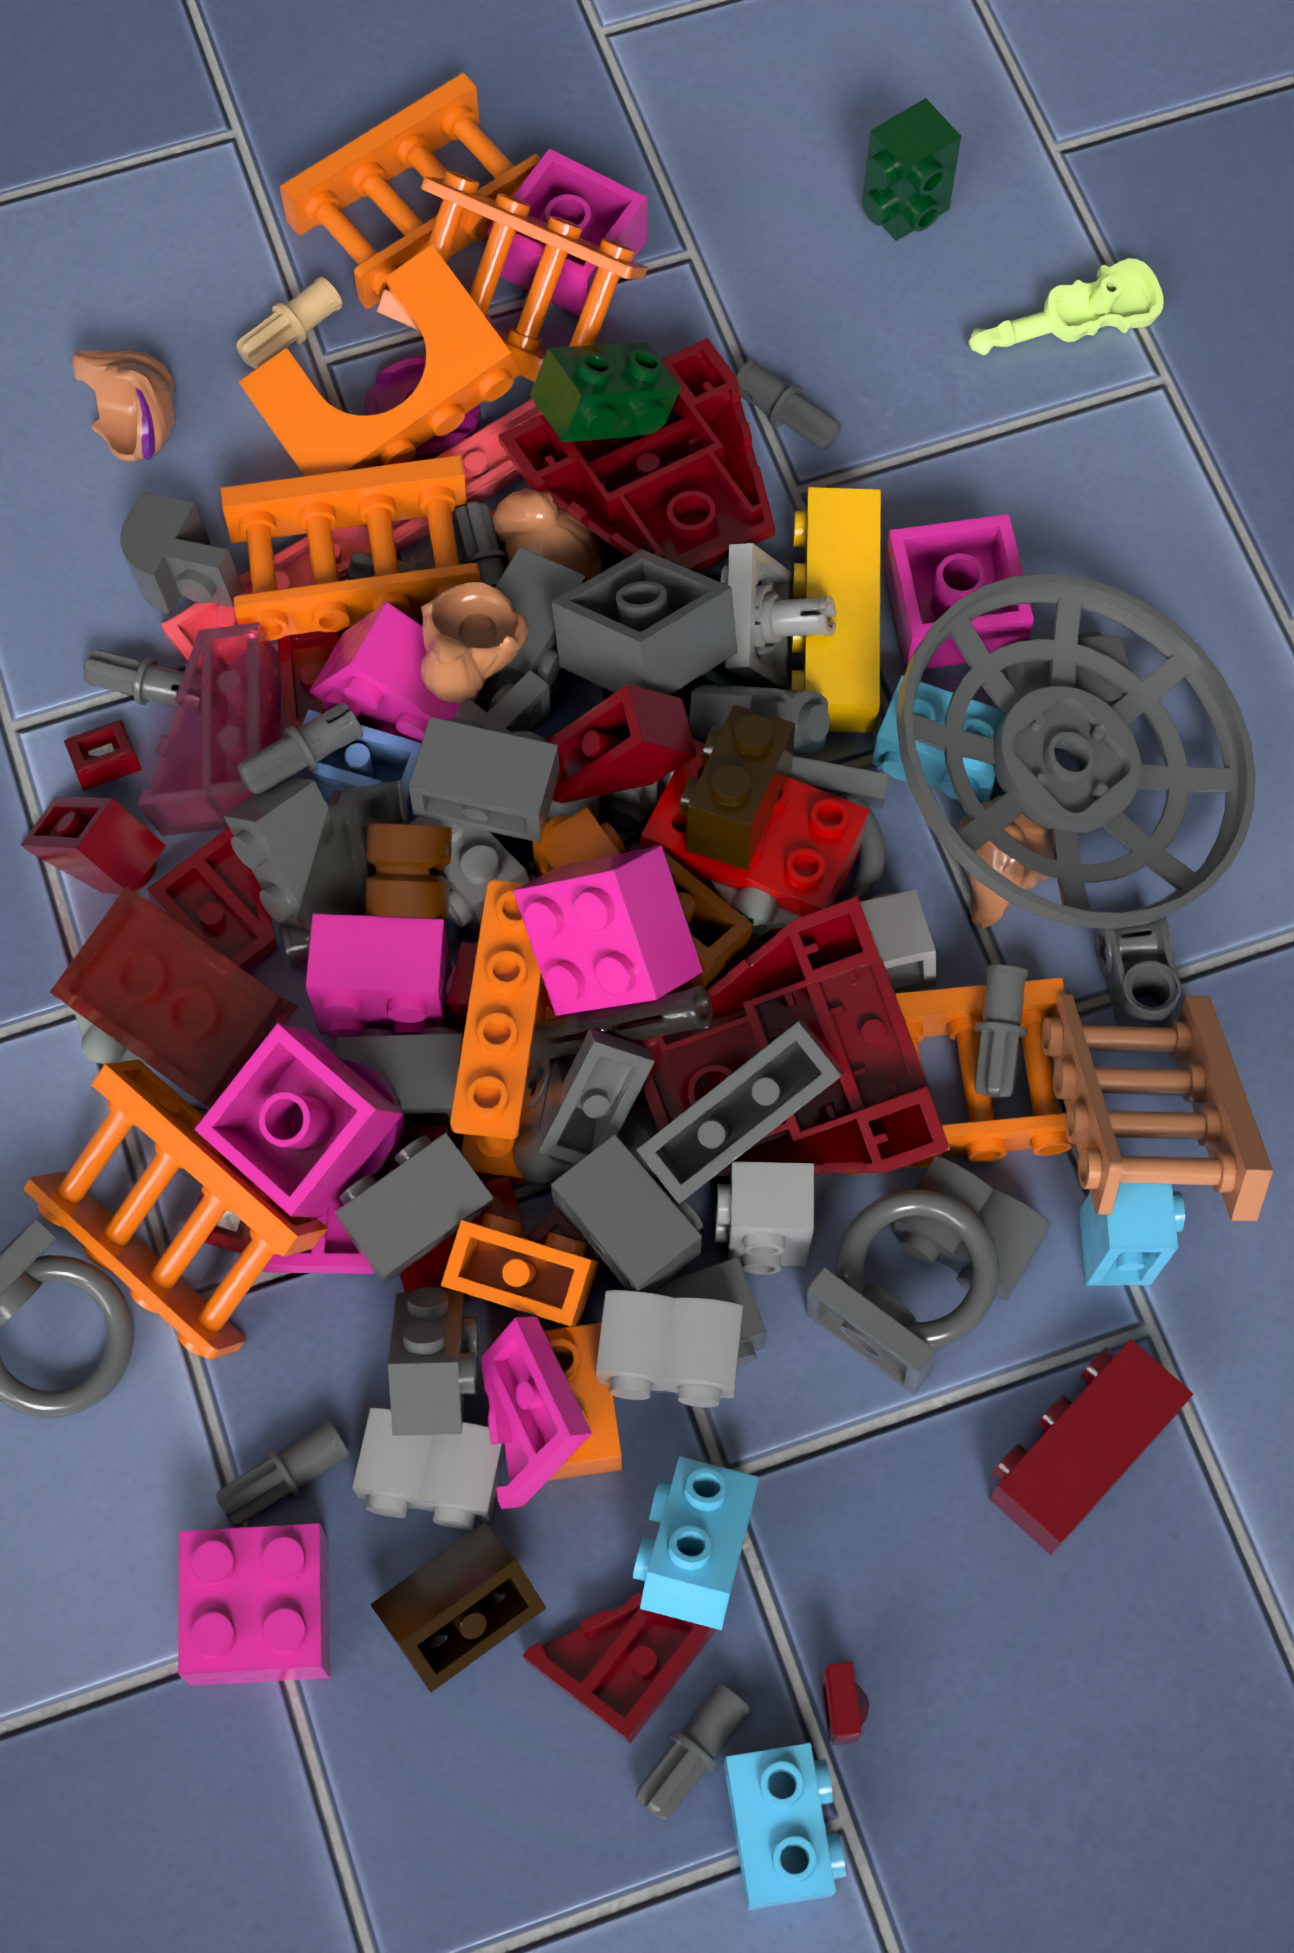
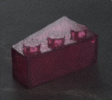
(223, 717)

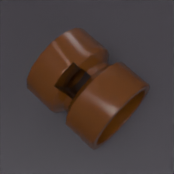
(408, 871)

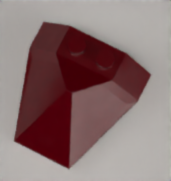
(665, 492)
(837, 982)

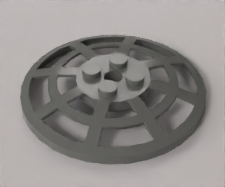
(1093, 733)

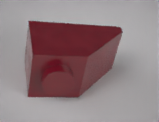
(622, 744)
(95, 843)

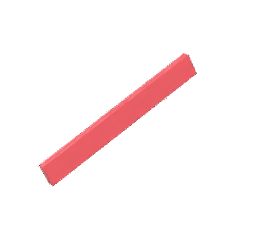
(485, 473)

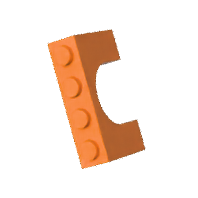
(462, 369)

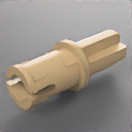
(289, 323)

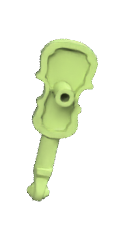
(1121, 298)

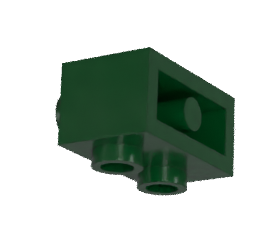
(910, 170)
(604, 391)

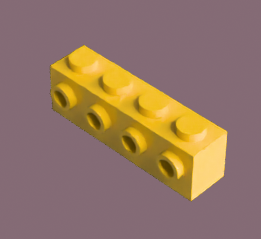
(841, 562)

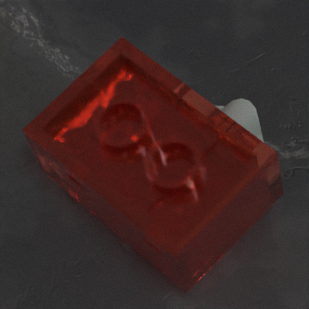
(167, 999)

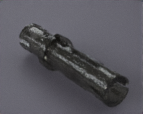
(680, 1013)

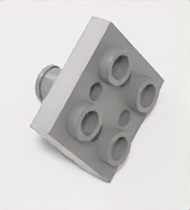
(769, 616)

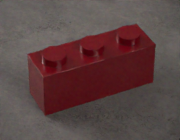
(1087, 1444)

